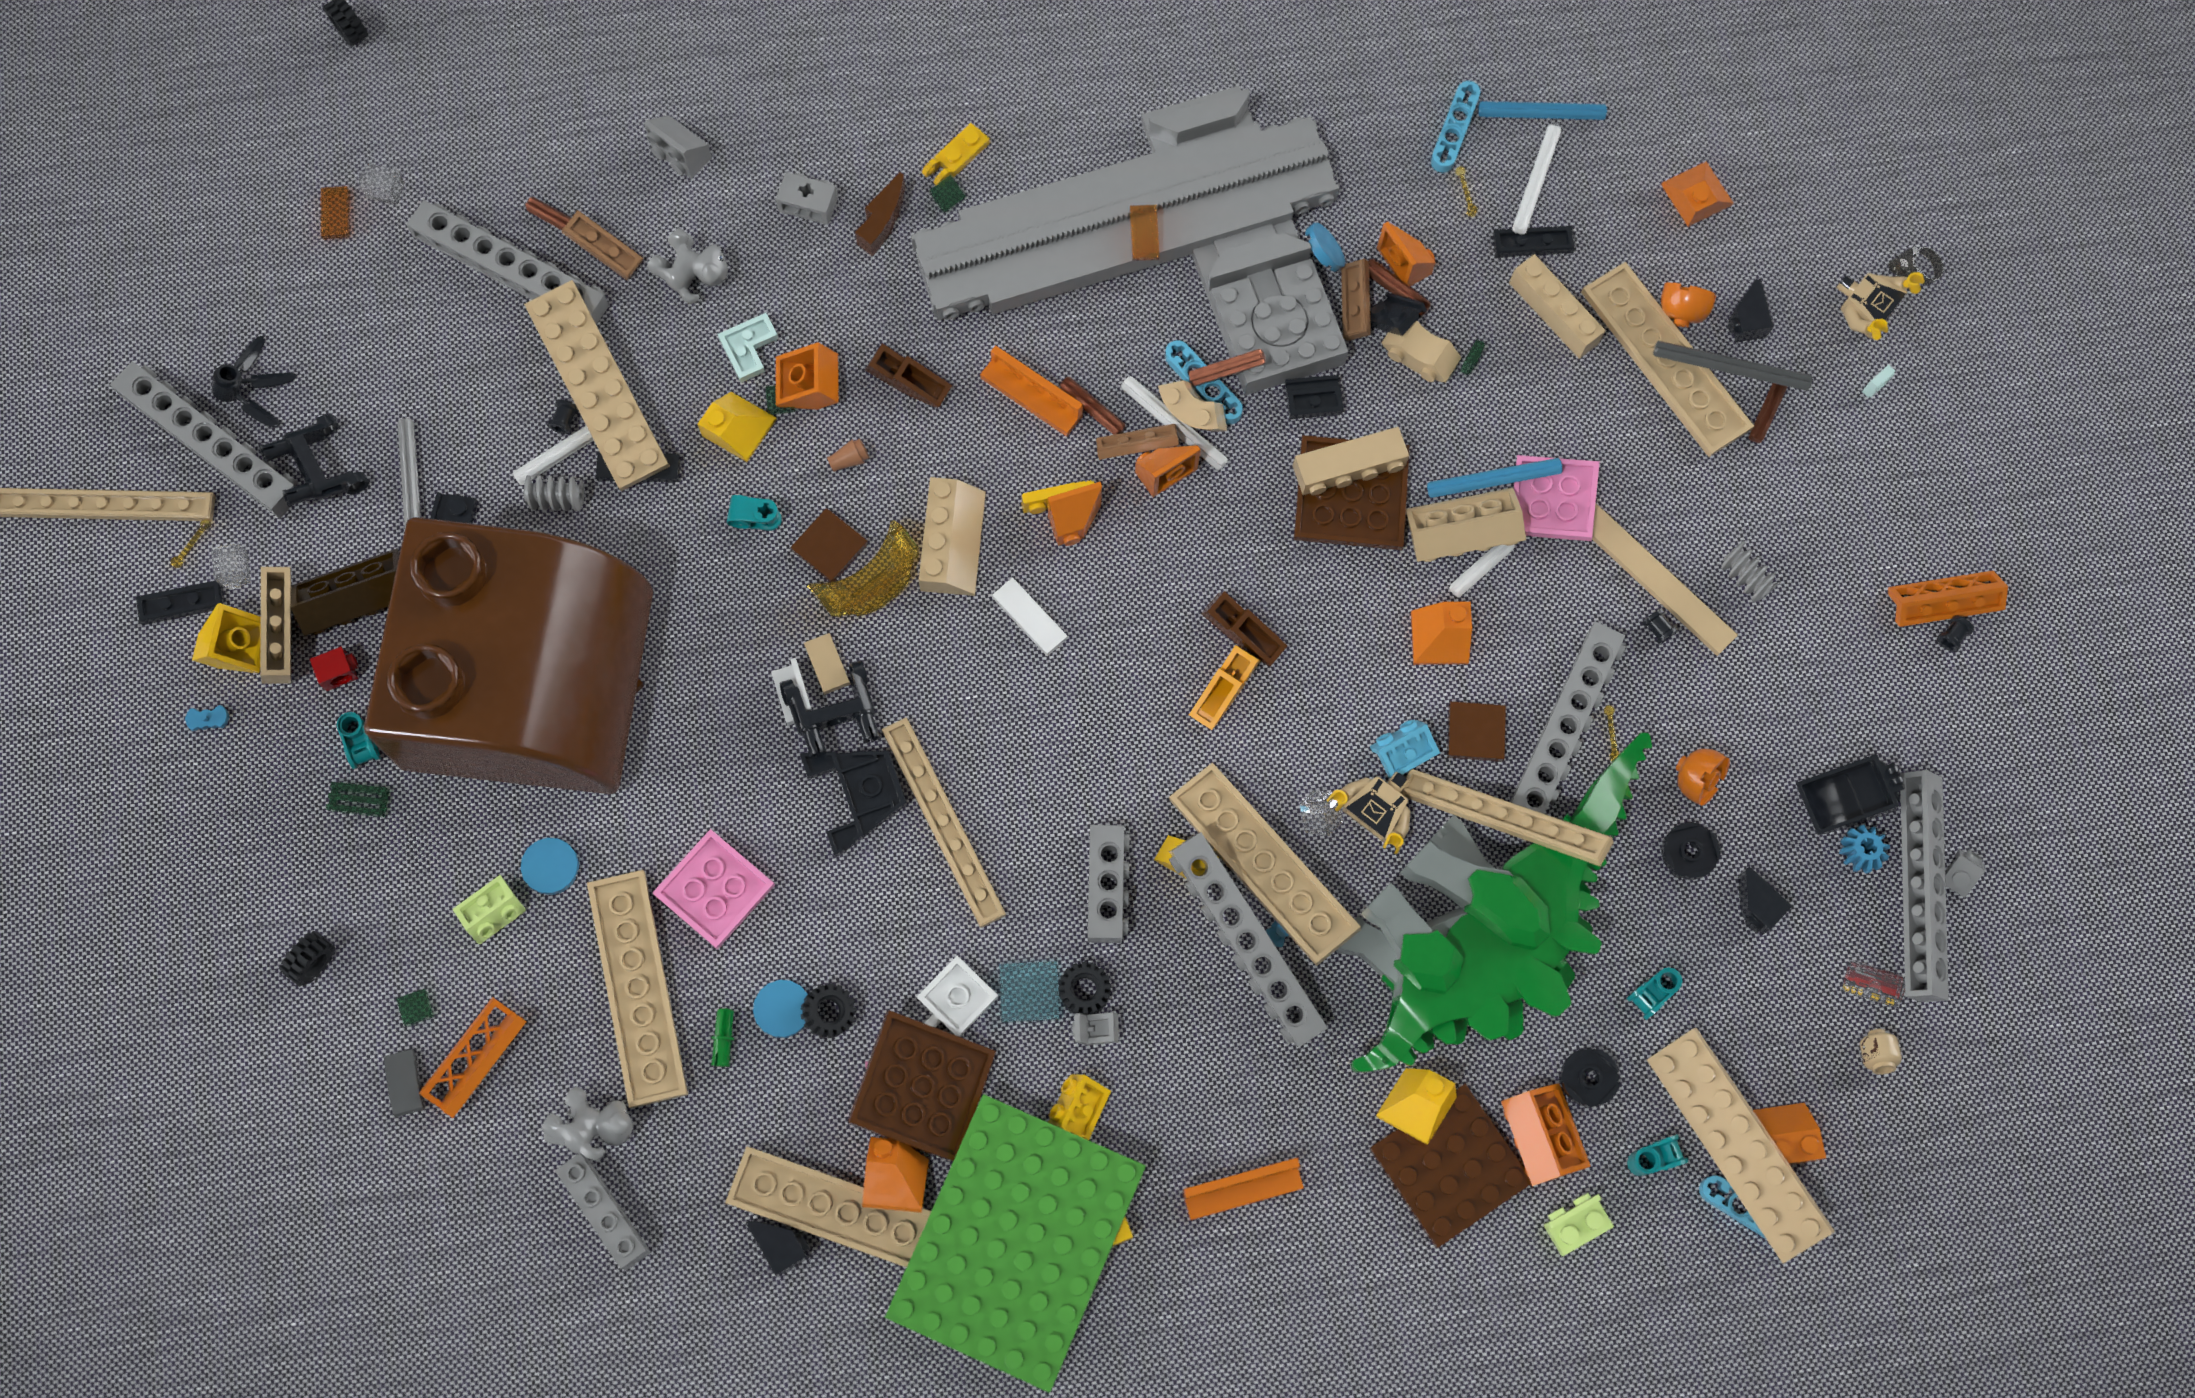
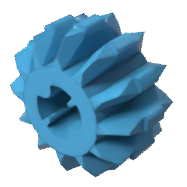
(1873, 847)

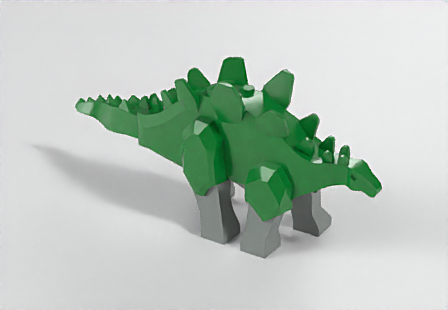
(1499, 943)

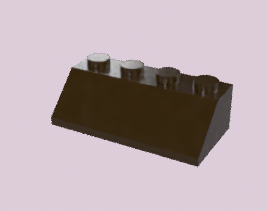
(344, 593)

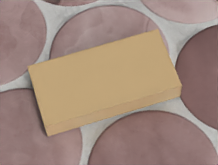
(826, 663)

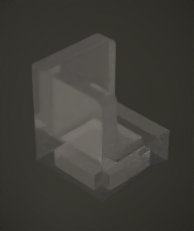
(1319, 815)

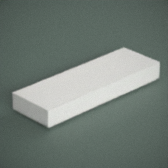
(1029, 616)

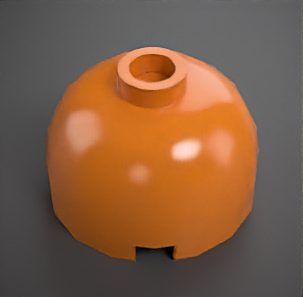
(1686, 304)
(1701, 773)

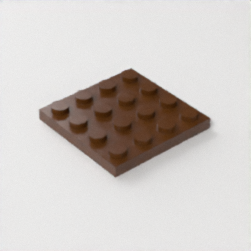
(1356, 515)
(921, 1086)
(1457, 1175)

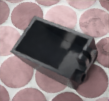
(1851, 794)

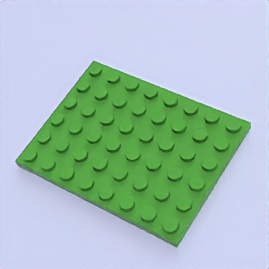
(1016, 1243)

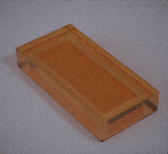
(335, 212)
(1144, 232)

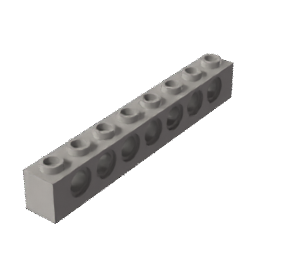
(430, 217)
(136, 380)
(1598, 640)
(1924, 887)
(1309, 1021)

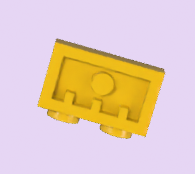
(1079, 1105)

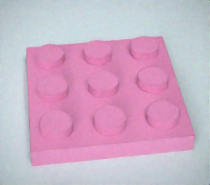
(1560, 503)
(713, 889)

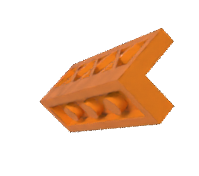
(1032, 391)
(1949, 601)
(482, 1062)
(1242, 1189)

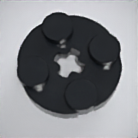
(1698, 837)
(1573, 1079)

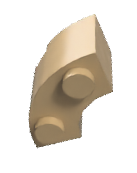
(1423, 353)
(1191, 409)

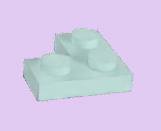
(742, 341)

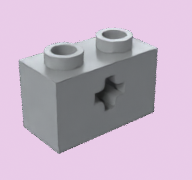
(806, 198)

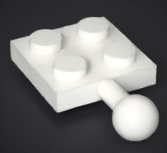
(956, 997)

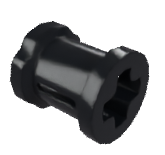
(563, 417)
(1660, 626)
(1955, 633)

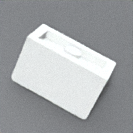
(791, 672)

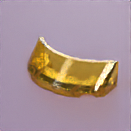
(876, 582)

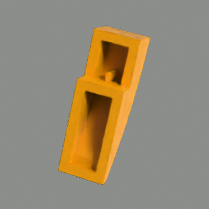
(1224, 687)

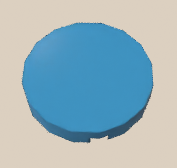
(1325, 247)
(549, 866)
(779, 1008)

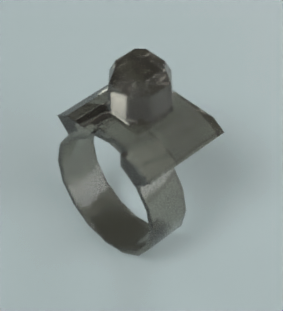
(1904, 264)

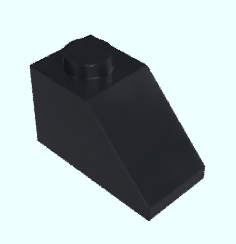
(1752, 316)
(1760, 902)
(779, 1246)

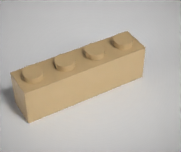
(1557, 306)
(1350, 461)
(275, 625)

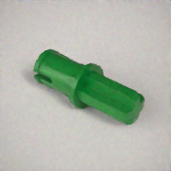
(722, 1038)

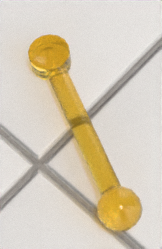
(1471, 210)
(177, 561)
(1609, 711)

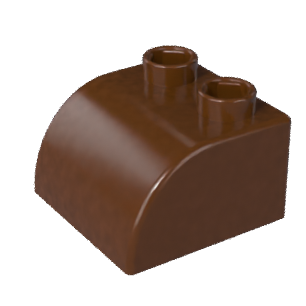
(509, 657)

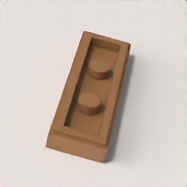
(602, 245)
(1355, 300)
(1137, 441)

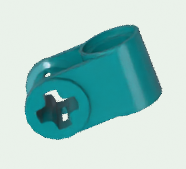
(749, 512)
(357, 745)
(1652, 995)
(1661, 1156)

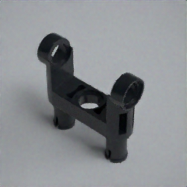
(316, 485)
(811, 722)

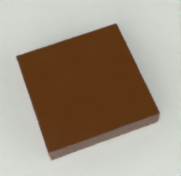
(829, 545)
(1476, 731)

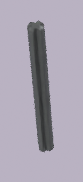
(1732, 365)

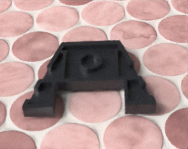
(869, 788)

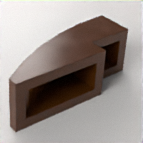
(881, 216)
(908, 376)
(1244, 628)

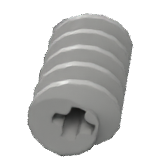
(553, 494)
(1749, 573)

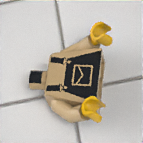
(1874, 300)
(1377, 807)

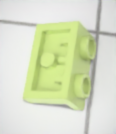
(489, 910)
(1578, 1225)

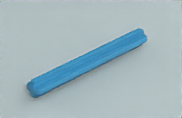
(1542, 110)
(1494, 477)

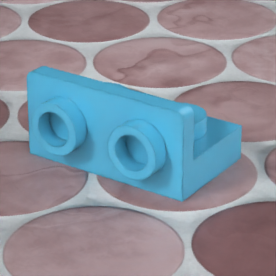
(1405, 747)

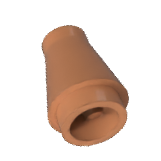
(849, 455)

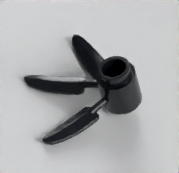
(228, 381)

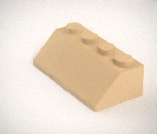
(1466, 525)
(951, 537)

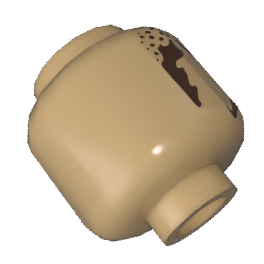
(1880, 1052)

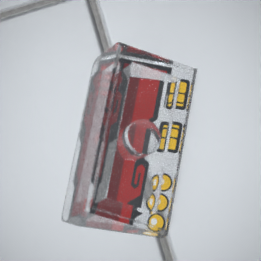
(1874, 983)

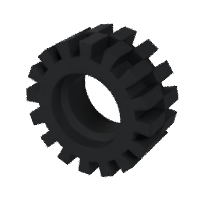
(345, 21)
(307, 958)
(1078, 972)
(842, 1000)

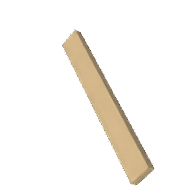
(107, 504)
(1661, 583)
(1507, 817)
(943, 823)

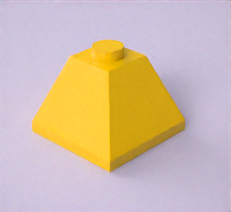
(735, 425)
(230, 640)
(1418, 1103)

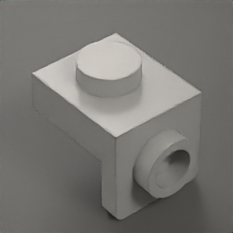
(1964, 872)
(1096, 1028)

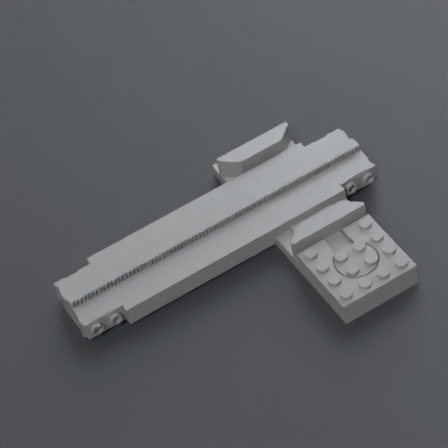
(1218, 196)

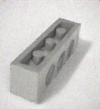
(1103, 839)
(603, 1211)

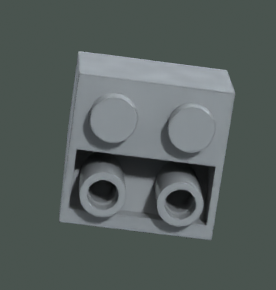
(677, 145)

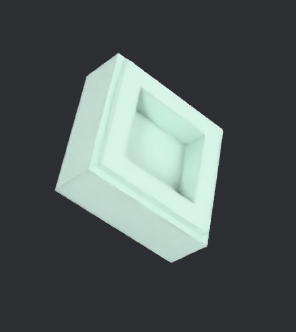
(1879, 381)

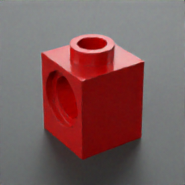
(334, 668)

